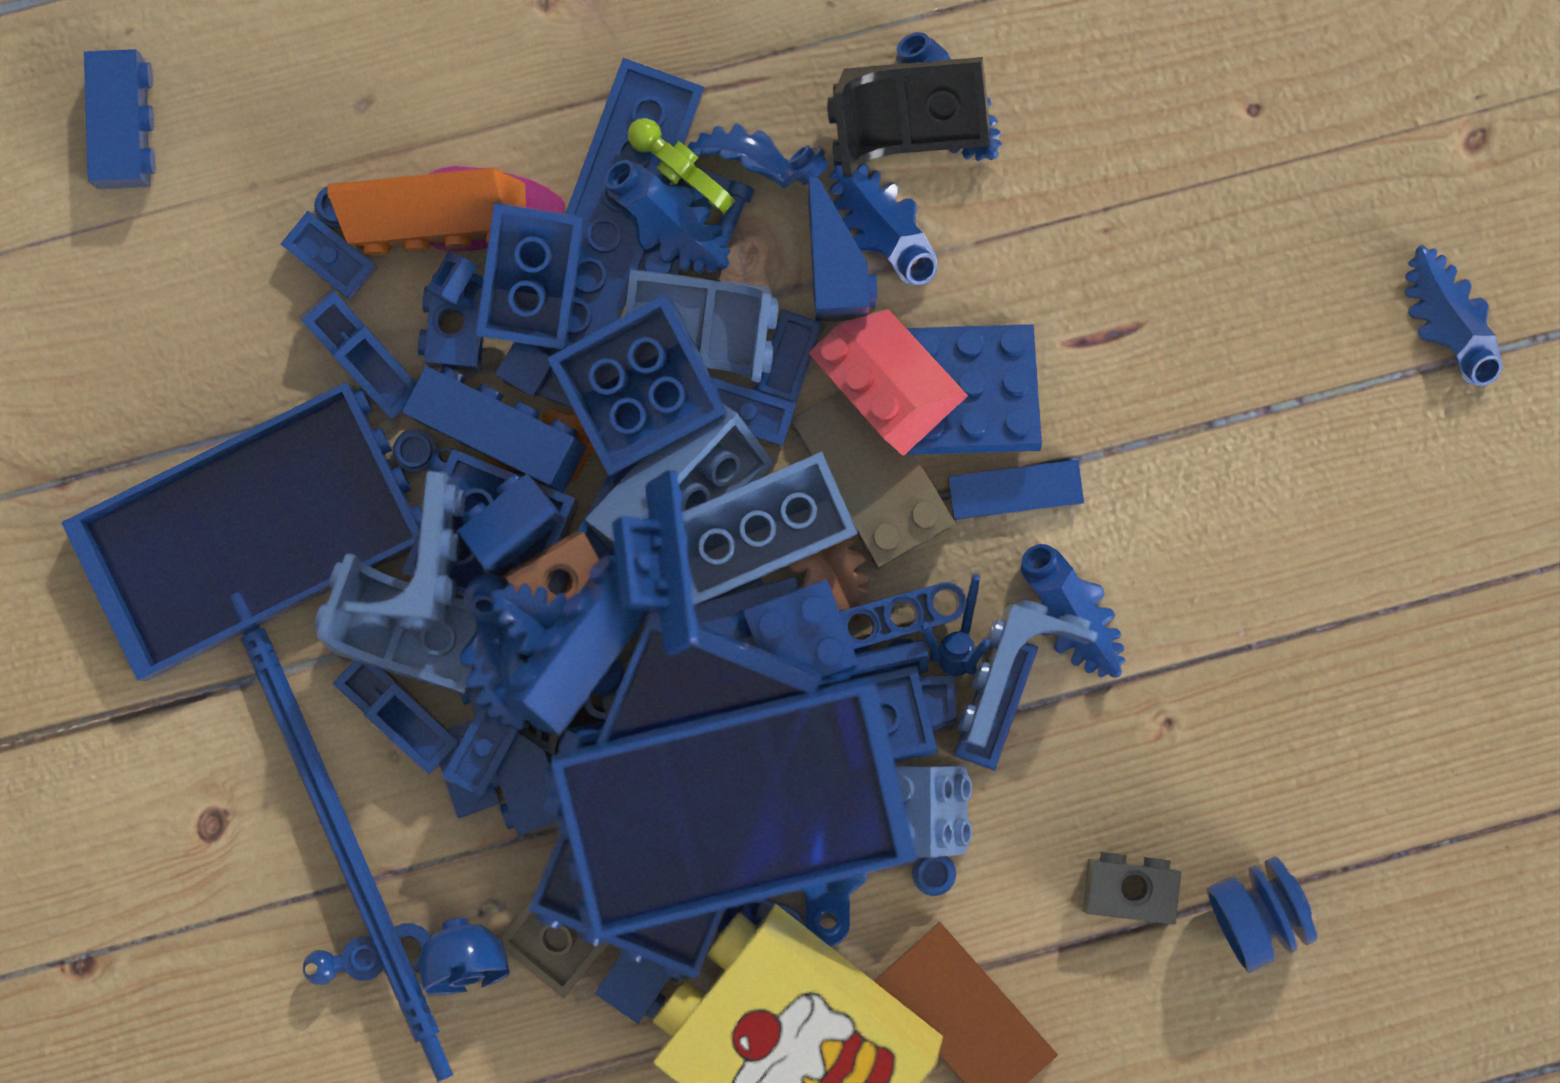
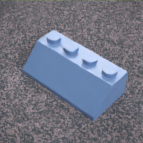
(707, 464)
(764, 527)

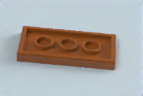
(979, 1025)

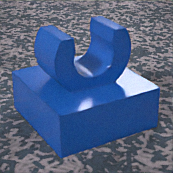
(452, 279)

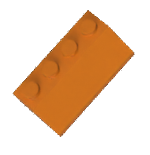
(422, 209)

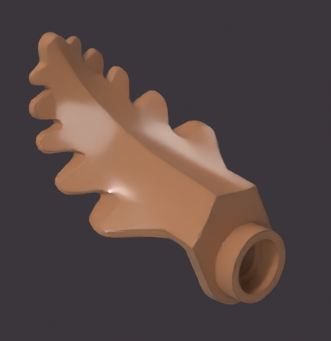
(839, 567)

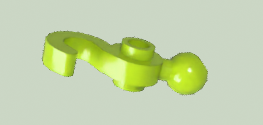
(677, 162)

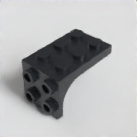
(908, 110)

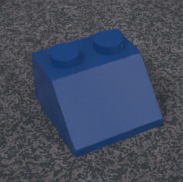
(509, 523)

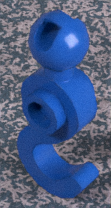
(358, 957)

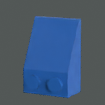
(838, 267)
(530, 276)

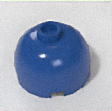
(462, 957)

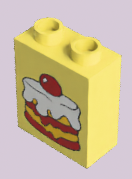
(789, 1015)

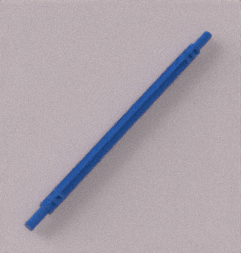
(343, 842)

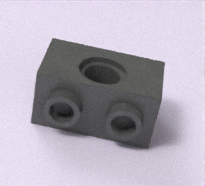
(1155, 903)

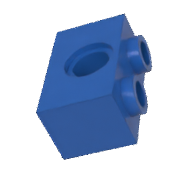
(456, 350)

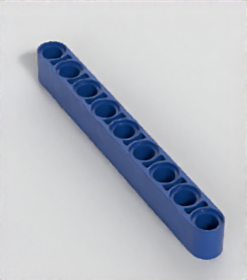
(880, 616)

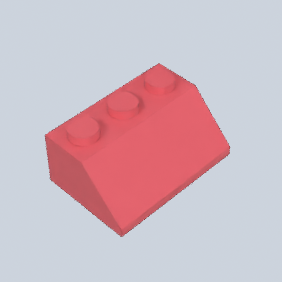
(888, 377)

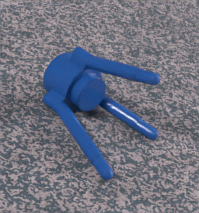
(957, 650)

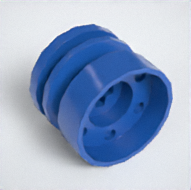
(1263, 913)

